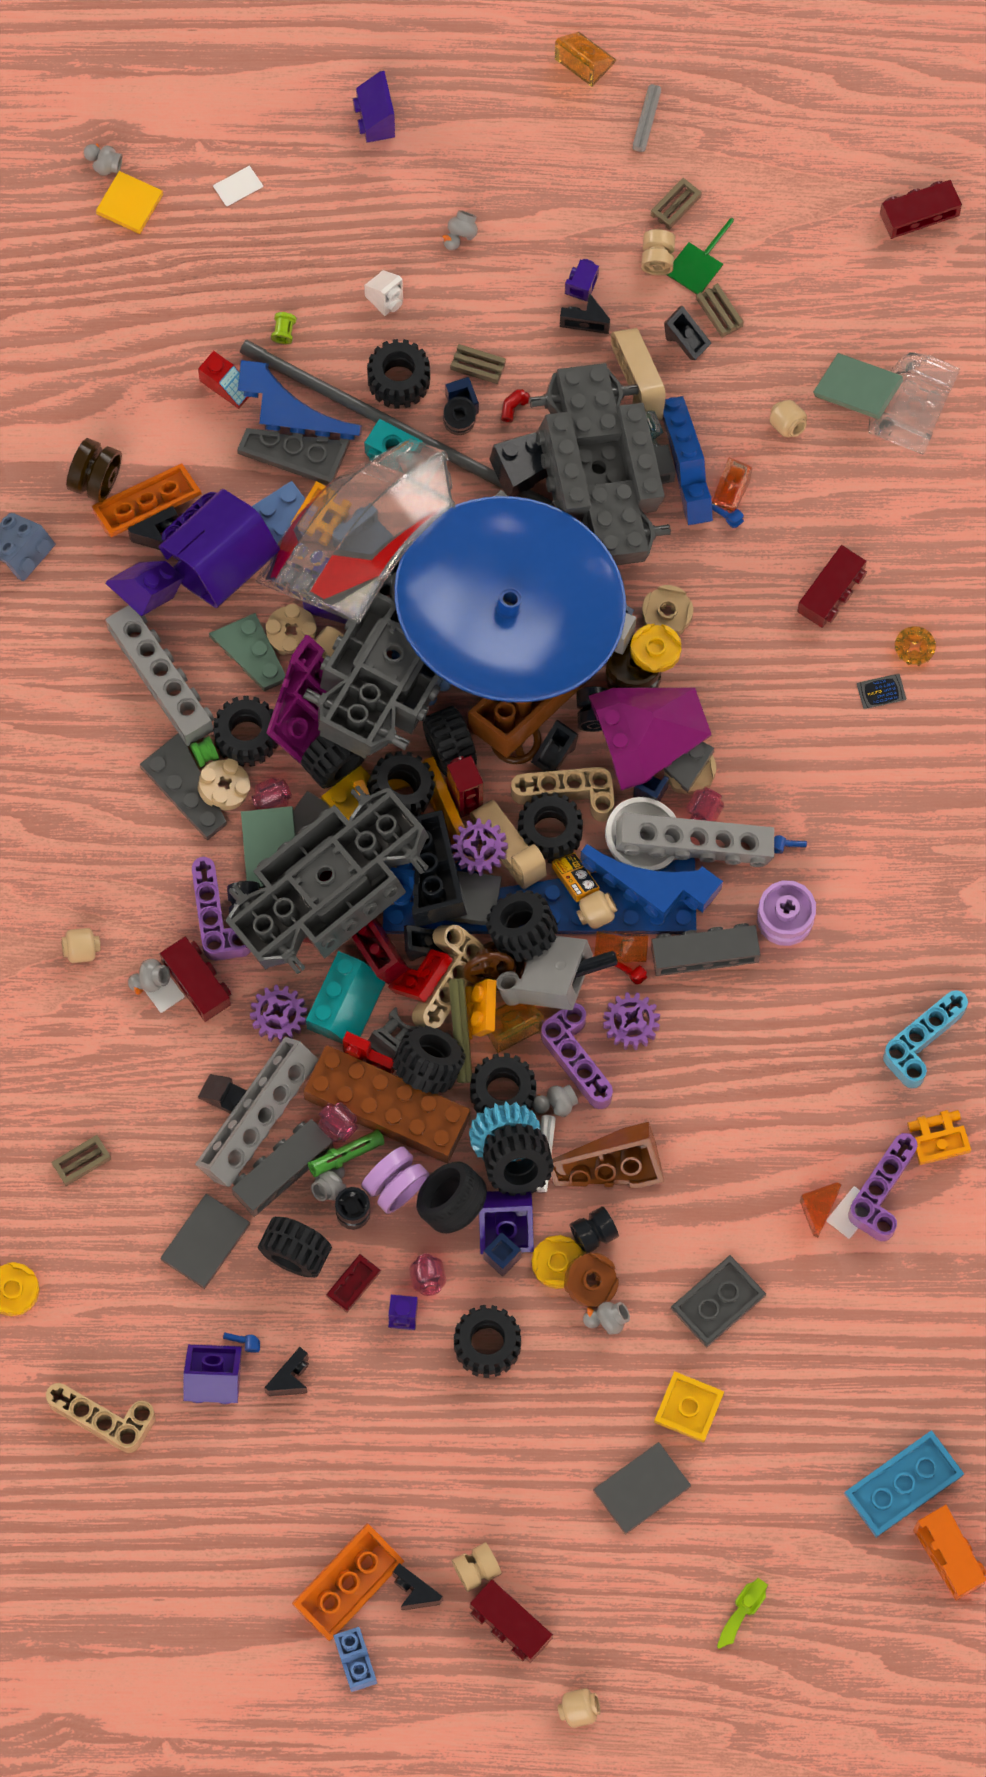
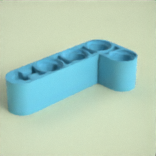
(928, 1034)

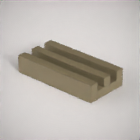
(663, 218)
(709, 293)
(494, 378)
(86, 1169)

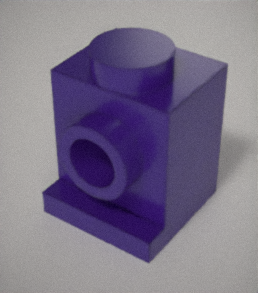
(582, 280)
(403, 1312)

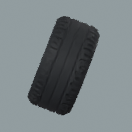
(451, 1197)

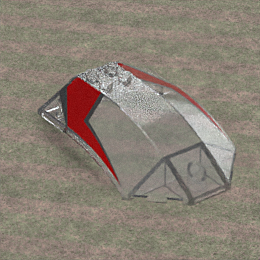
(360, 529)

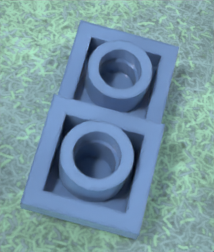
(355, 1659)

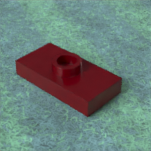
(353, 1283)

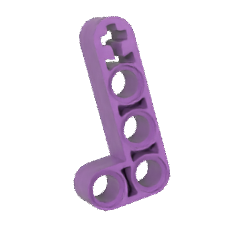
(212, 908)
(581, 1060)
(886, 1183)

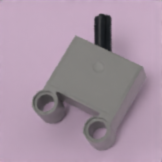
(554, 976)

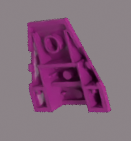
(294, 718)
(648, 728)

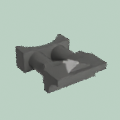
(383, 1041)

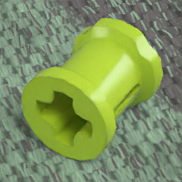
(283, 328)

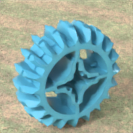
(496, 1119)

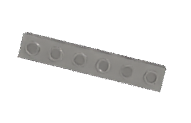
(189, 727)
(707, 832)
(289, 1056)

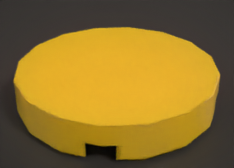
(655, 648)
(553, 1258)
(17, 1289)

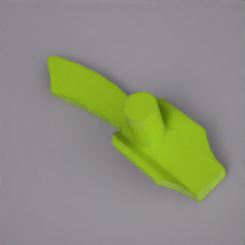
(747, 1603)

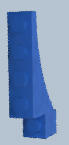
(284, 409)
(688, 461)
(654, 889)

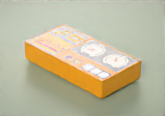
(574, 876)

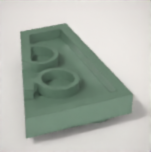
(251, 649)

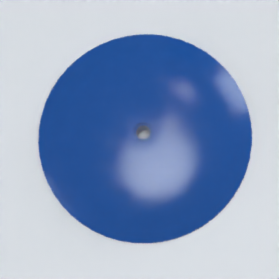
(522, 553)

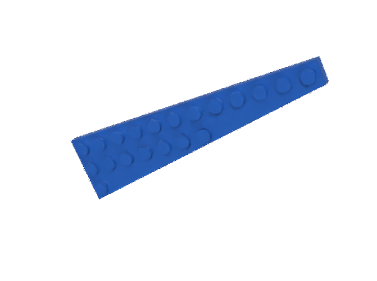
(628, 919)

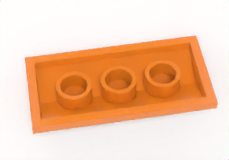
(145, 500)
(347, 1582)

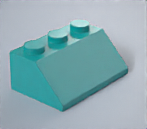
(345, 999)

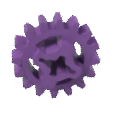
(489, 847)
(288, 1009)
(640, 1027)

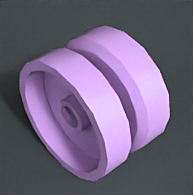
(781, 927)
(395, 1180)

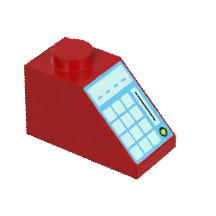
(222, 378)

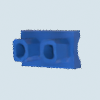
(406, 876)

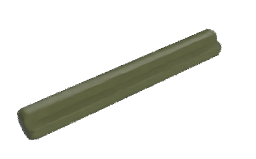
(460, 1025)

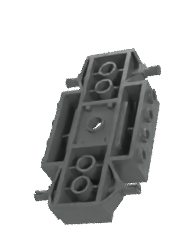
(590, 429)
(369, 689)
(328, 912)

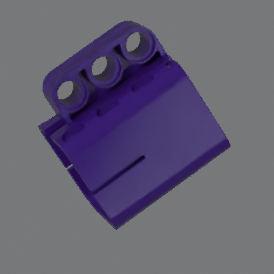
(218, 545)

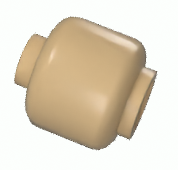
(788, 418)
(597, 909)
(80, 945)
(579, 1708)

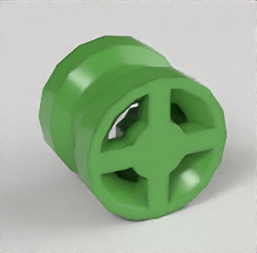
(204, 751)

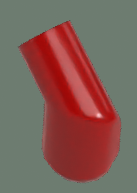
(513, 400)

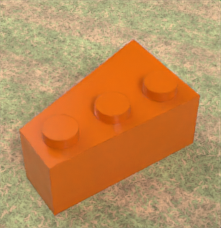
(950, 1552)

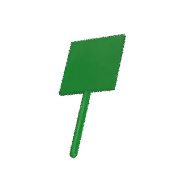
(696, 267)

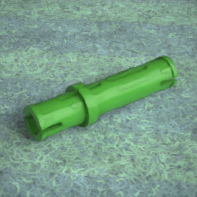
(320, 1165)

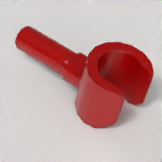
(637, 975)

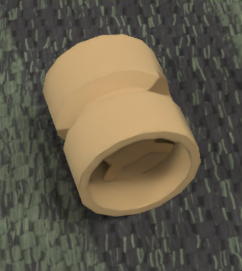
(658, 251)
(476, 1567)

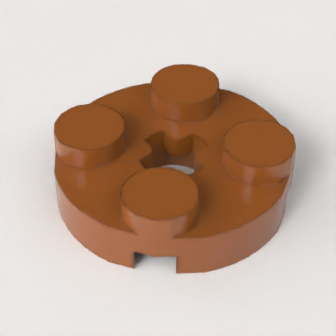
(576, 1282)

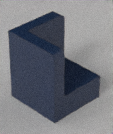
(462, 388)
(652, 789)
(502, 1254)

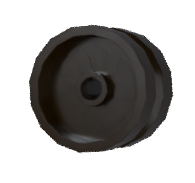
(94, 470)
(624, 673)

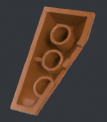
(616, 1159)

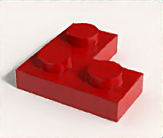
(421, 983)
(361, 1049)

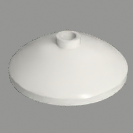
(642, 806)

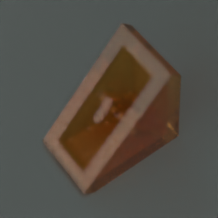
(732, 484)
(625, 945)
(818, 1205)

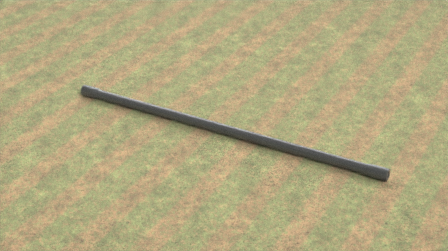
(261, 355)

